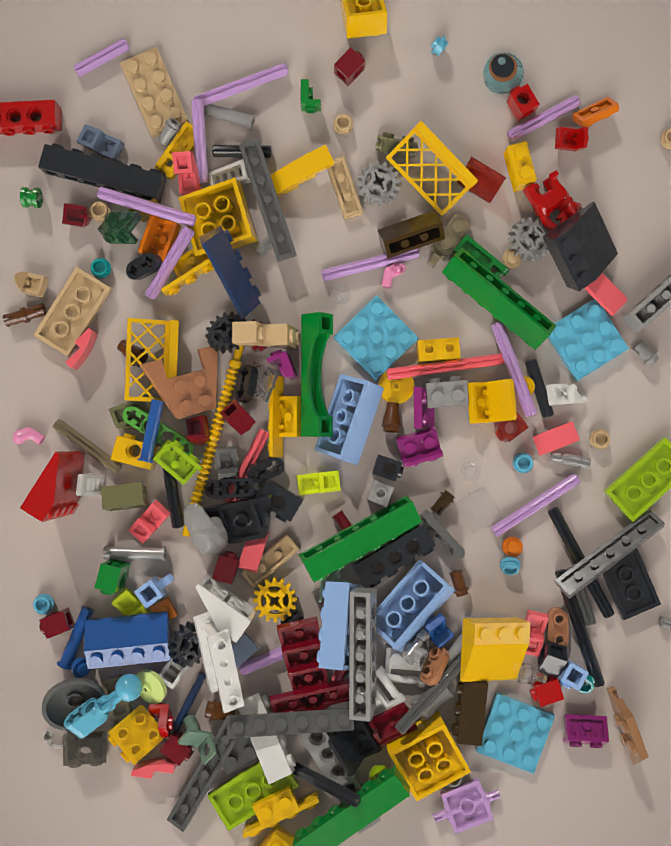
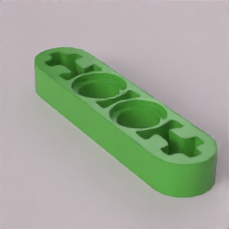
(162, 427)

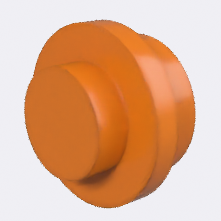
(512, 546)

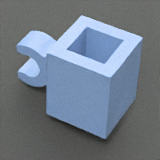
(153, 590)

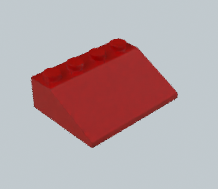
(55, 489)

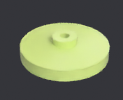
(153, 686)

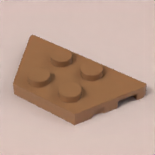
(630, 733)

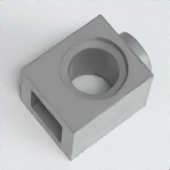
(380, 493)

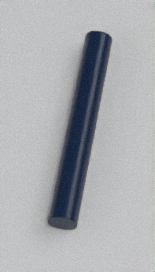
(189, 700)

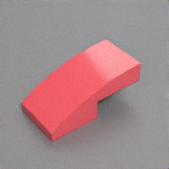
(186, 168)
(86, 343)
(556, 438)
(149, 521)
(537, 627)
(148, 767)

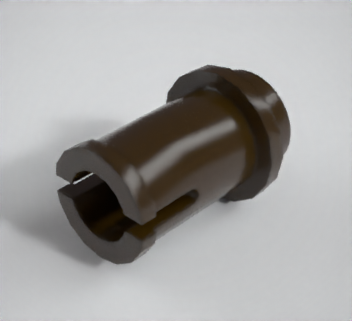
(442, 502)

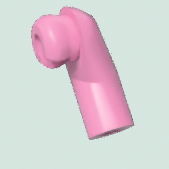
(392, 271)
(28, 433)

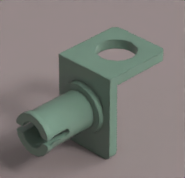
(333, 577)
(198, 738)

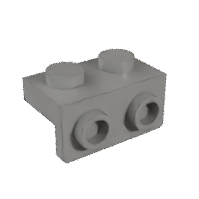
(446, 393)

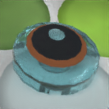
(503, 73)

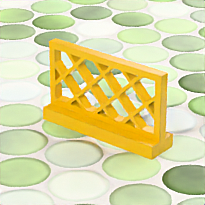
(445, 155)
(169, 356)

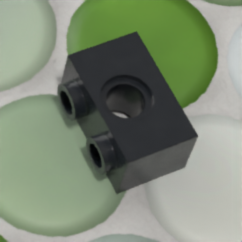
(291, 500)

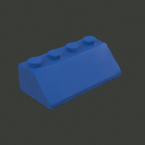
(127, 640)

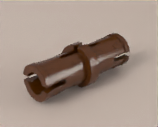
(24, 315)

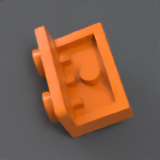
(159, 236)

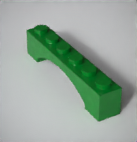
(315, 332)

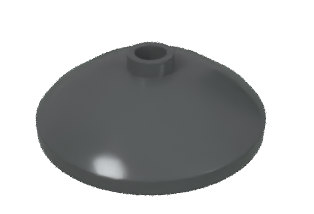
(66, 697)

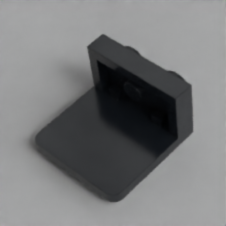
(353, 746)

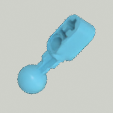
(96, 711)

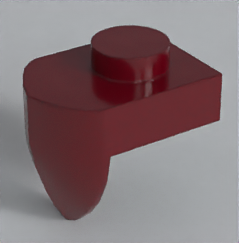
(76, 215)
(197, 430)

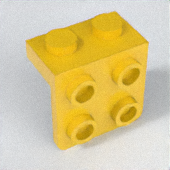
(491, 401)
(135, 735)

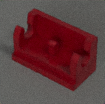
(385, 722)

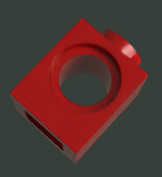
(522, 110)
(546, 693)

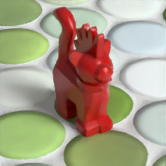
(555, 198)

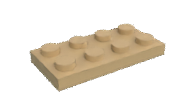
(153, 90)
(72, 311)

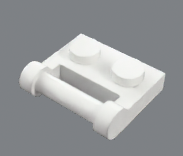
(395, 660)
(382, 701)

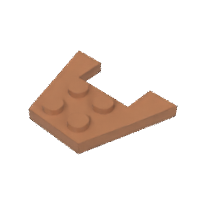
(188, 392)

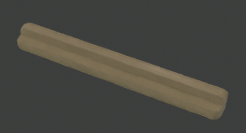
(87, 446)

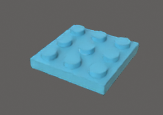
(375, 338)
(586, 340)
(515, 732)

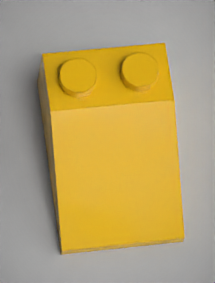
(364, 17)

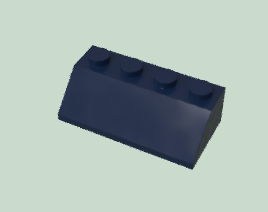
(230, 271)

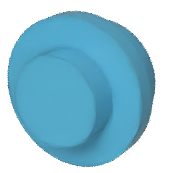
(438, 45)
(522, 462)
(510, 565)
(43, 604)

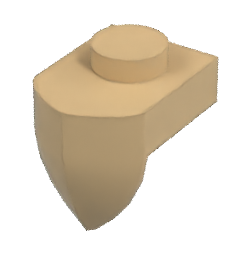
(31, 283)

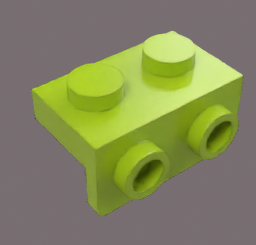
(176, 462)

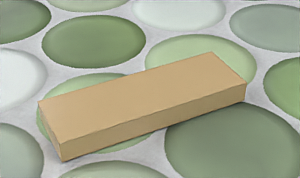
(344, 189)
(272, 560)

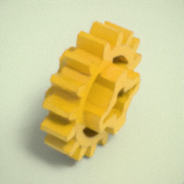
(269, 593)

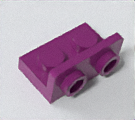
(286, 365)
(423, 416)
(419, 447)
(585, 730)

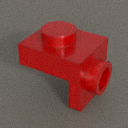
(571, 139)
(166, 720)

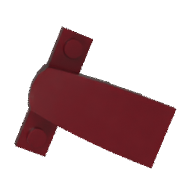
(309, 682)

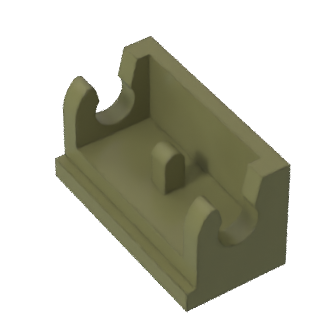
(124, 496)

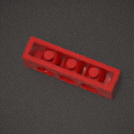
(29, 111)

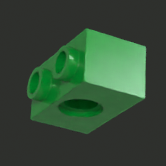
(112, 576)

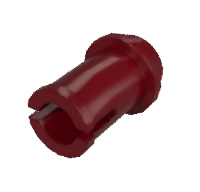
(341, 520)

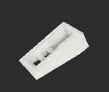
(234, 167)
(90, 484)
(172, 684)

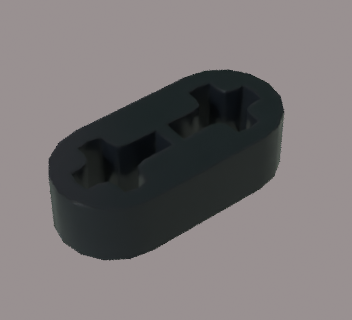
(142, 262)
(246, 383)
(263, 465)

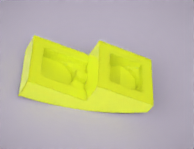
(318, 482)
(129, 603)

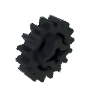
(220, 333)
(185, 644)

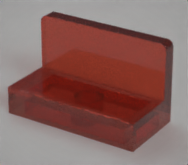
(488, 180)

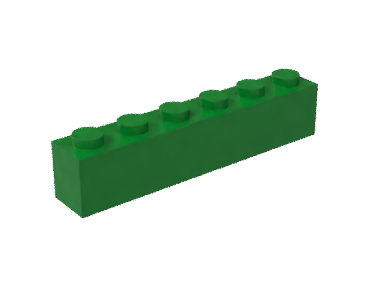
(498, 299)
(360, 539)
(345, 820)

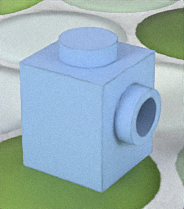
(573, 675)

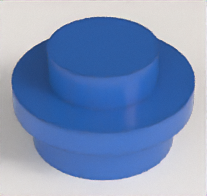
(79, 668)

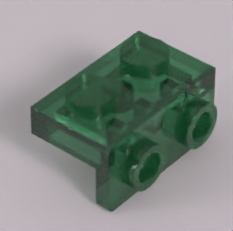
(118, 227)

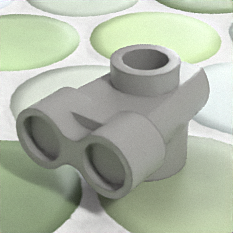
(417, 650)

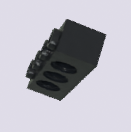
(364, 566)

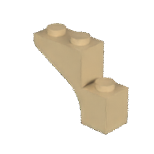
(270, 335)

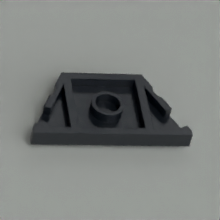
(244, 518)

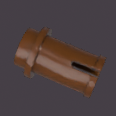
(459, 583)

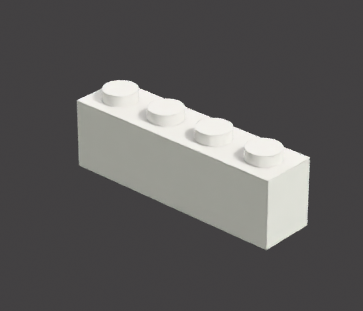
(269, 749)

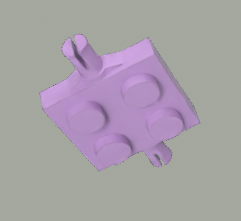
(466, 805)

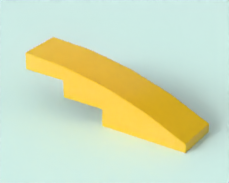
(301, 170)

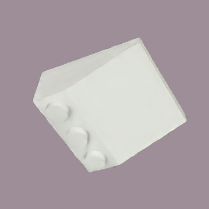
(225, 607)

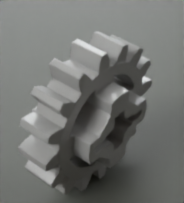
(375, 175)
(527, 242)

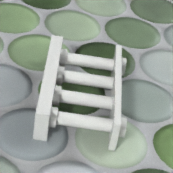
(219, 662)

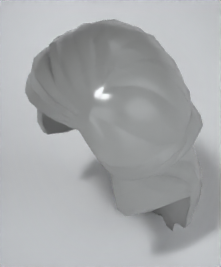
(206, 532)

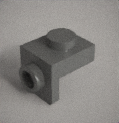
(227, 462)

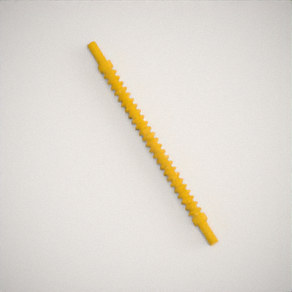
(234, 364)

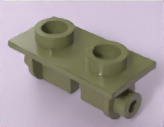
(388, 143)

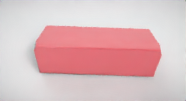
(606, 294)
(252, 554)

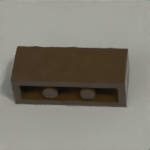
(411, 234)
(470, 712)

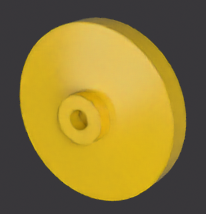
(397, 389)

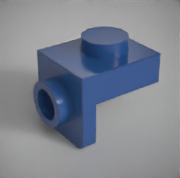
(438, 631)

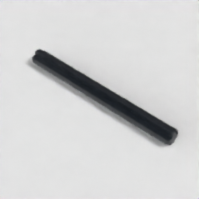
(577, 555)
(582, 636)

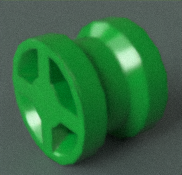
(31, 197)

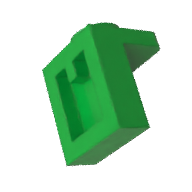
(307, 102)

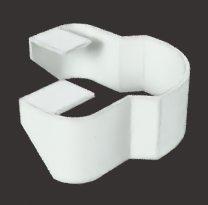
(50, 733)

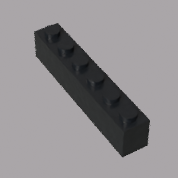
(99, 172)

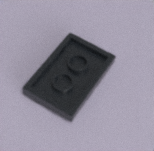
(631, 586)

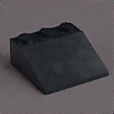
(581, 247)

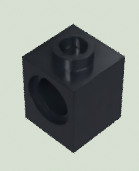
(381, 461)
(552, 658)

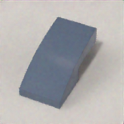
(100, 142)
(243, 649)

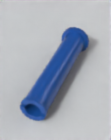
(151, 431)
(75, 638)

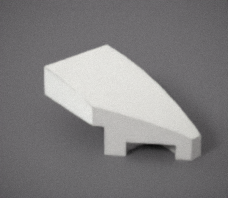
(563, 394)

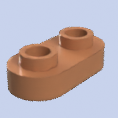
(560, 628)
(434, 666)

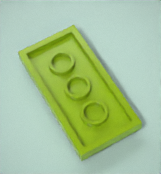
(643, 481)
(236, 796)

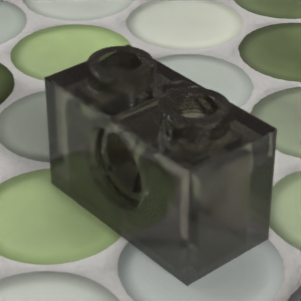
(97, 743)

